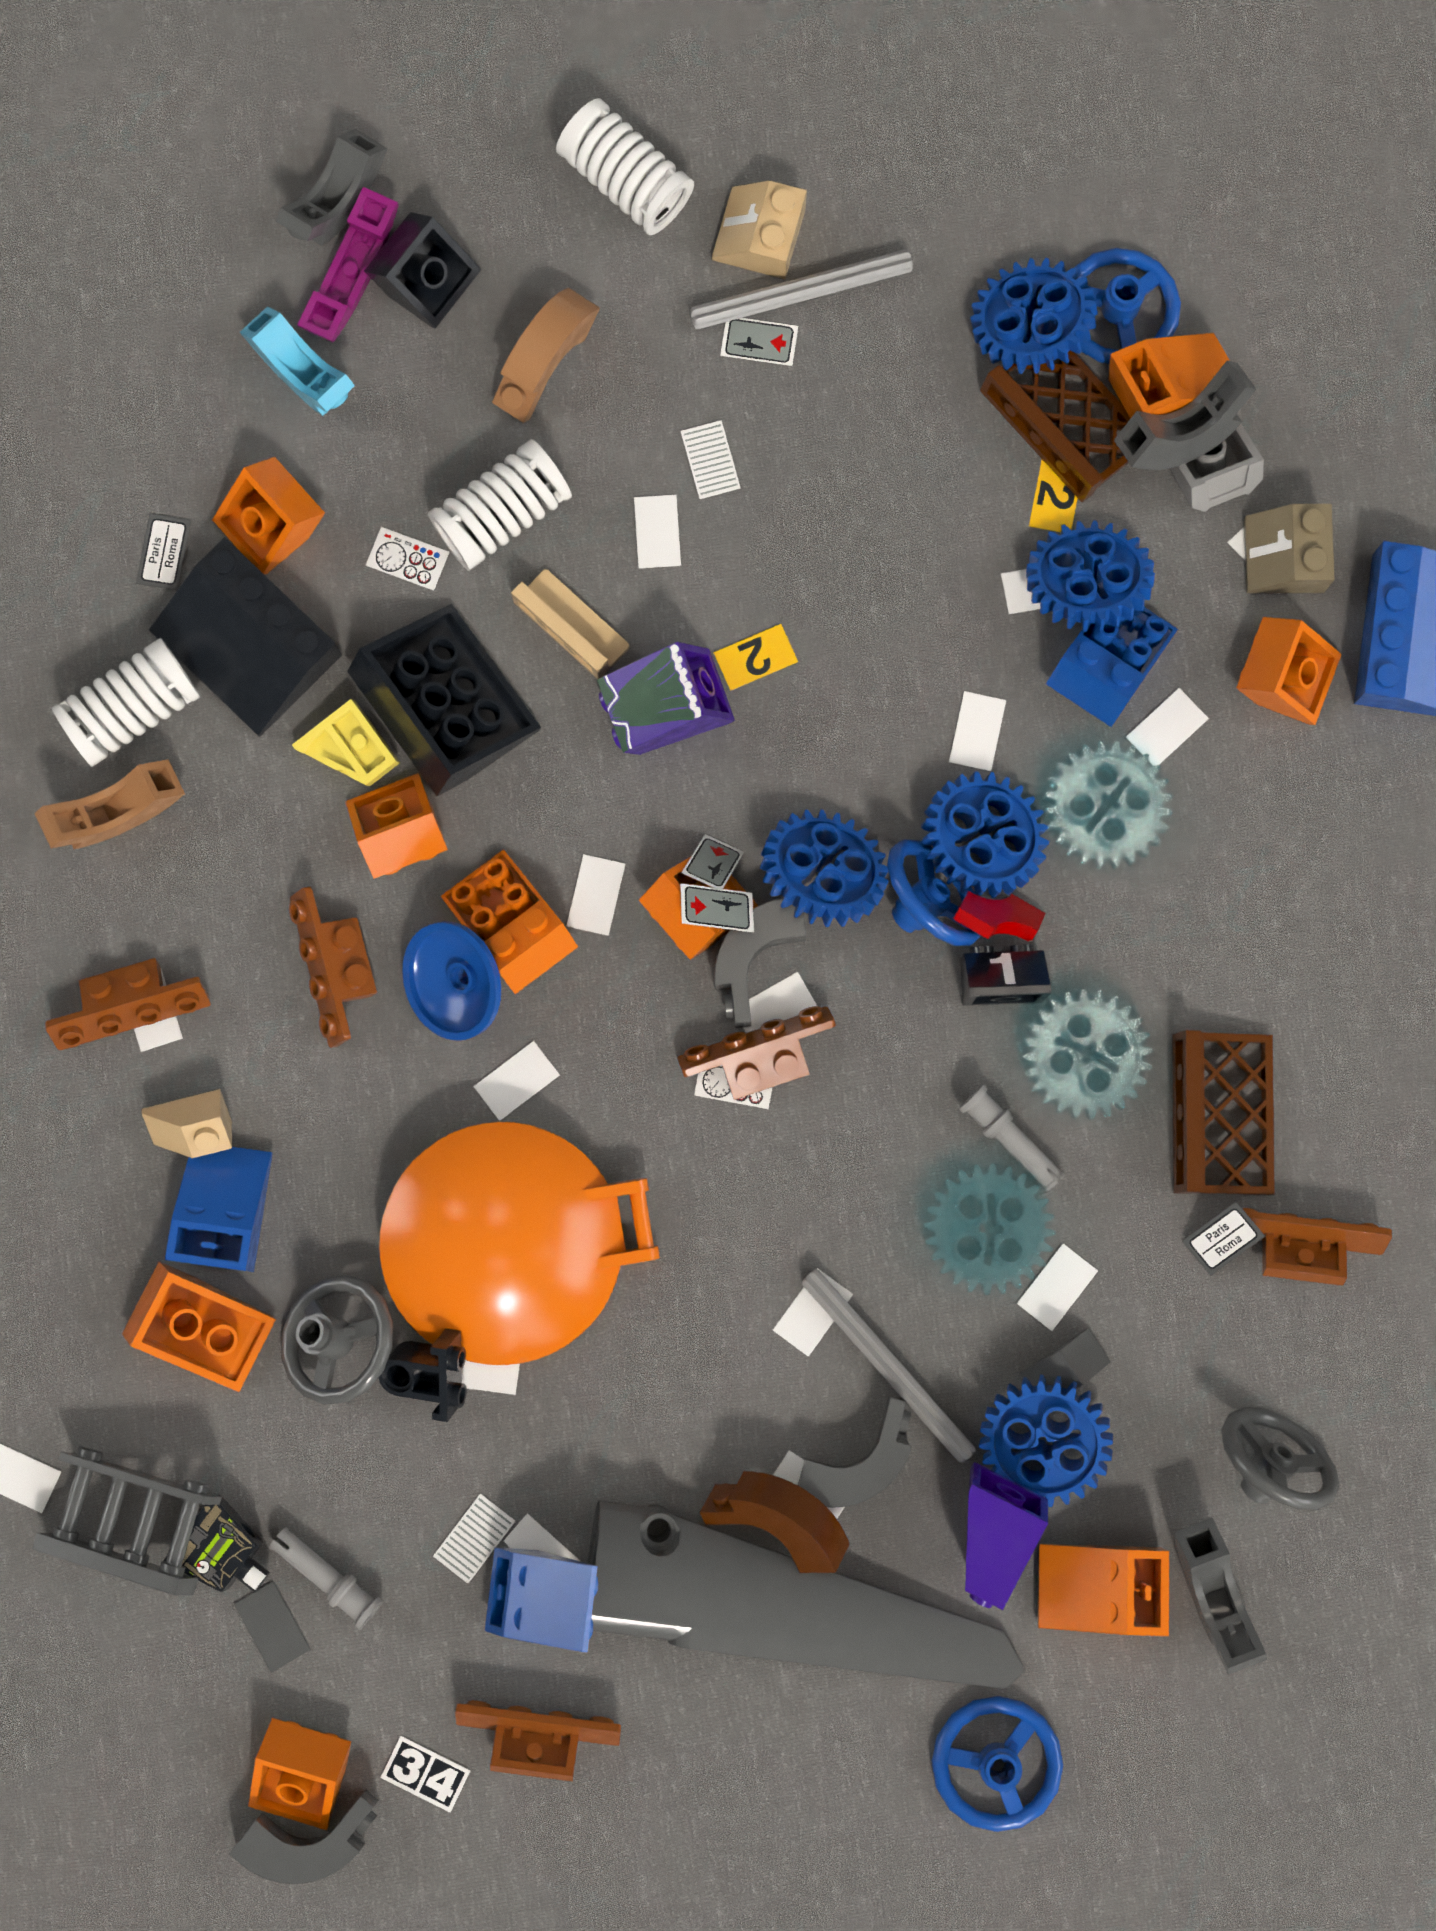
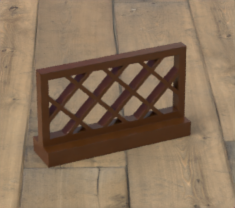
(1048, 439)
(1190, 1108)

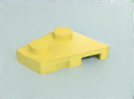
(349, 745)

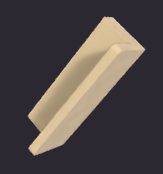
(570, 623)

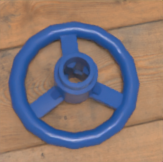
(1125, 296)
(926, 899)
(983, 1761)

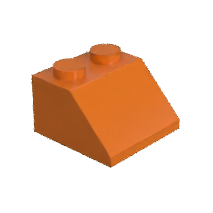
(267, 514)
(1289, 669)
(396, 826)
(664, 906)
(299, 1773)

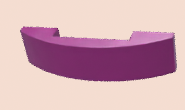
(346, 280)

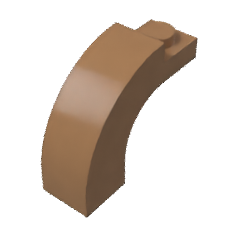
(544, 343)
(106, 814)

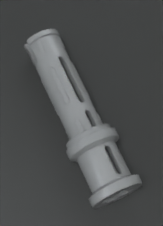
(998, 1125)
(341, 1589)

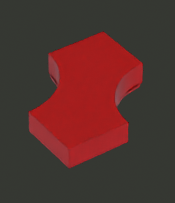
(999, 916)

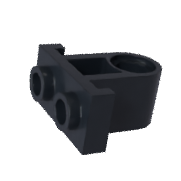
(429, 1373)

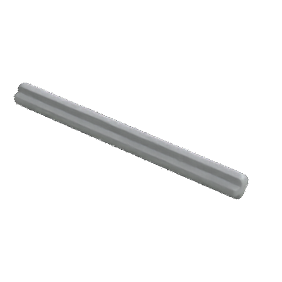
(801, 289)
(888, 1366)

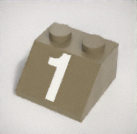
(1289, 549)

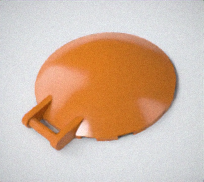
(507, 1241)

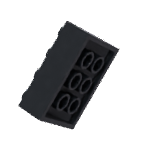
(244, 637)
(442, 698)

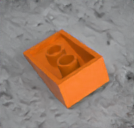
(197, 1327)

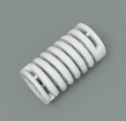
(624, 166)
(487, 493)
(137, 707)

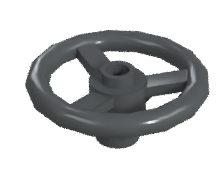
(333, 1339)
(1275, 1463)

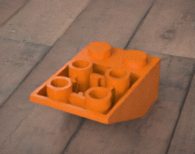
(1165, 372)
(511, 920)
(1104, 1589)

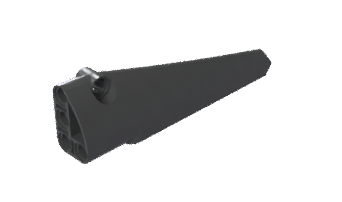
(753, 1602)

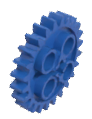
(1003, 310)
(1107, 568)
(969, 802)
(840, 889)
(1032, 1407)

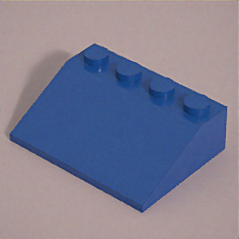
(1399, 631)

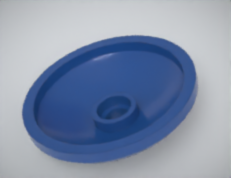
(451, 980)

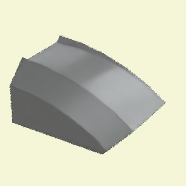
(1221, 473)

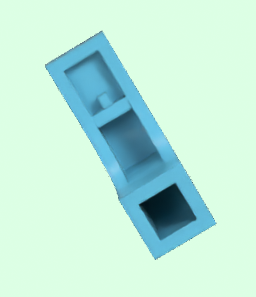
(296, 362)

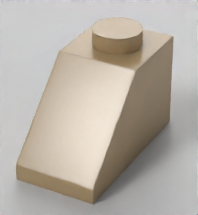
(191, 1124)

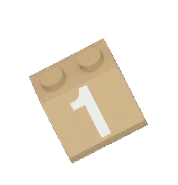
(761, 227)

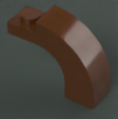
(784, 1511)

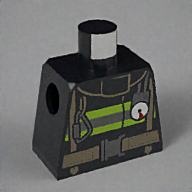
(223, 1549)

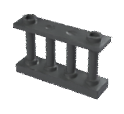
(99, 1551)

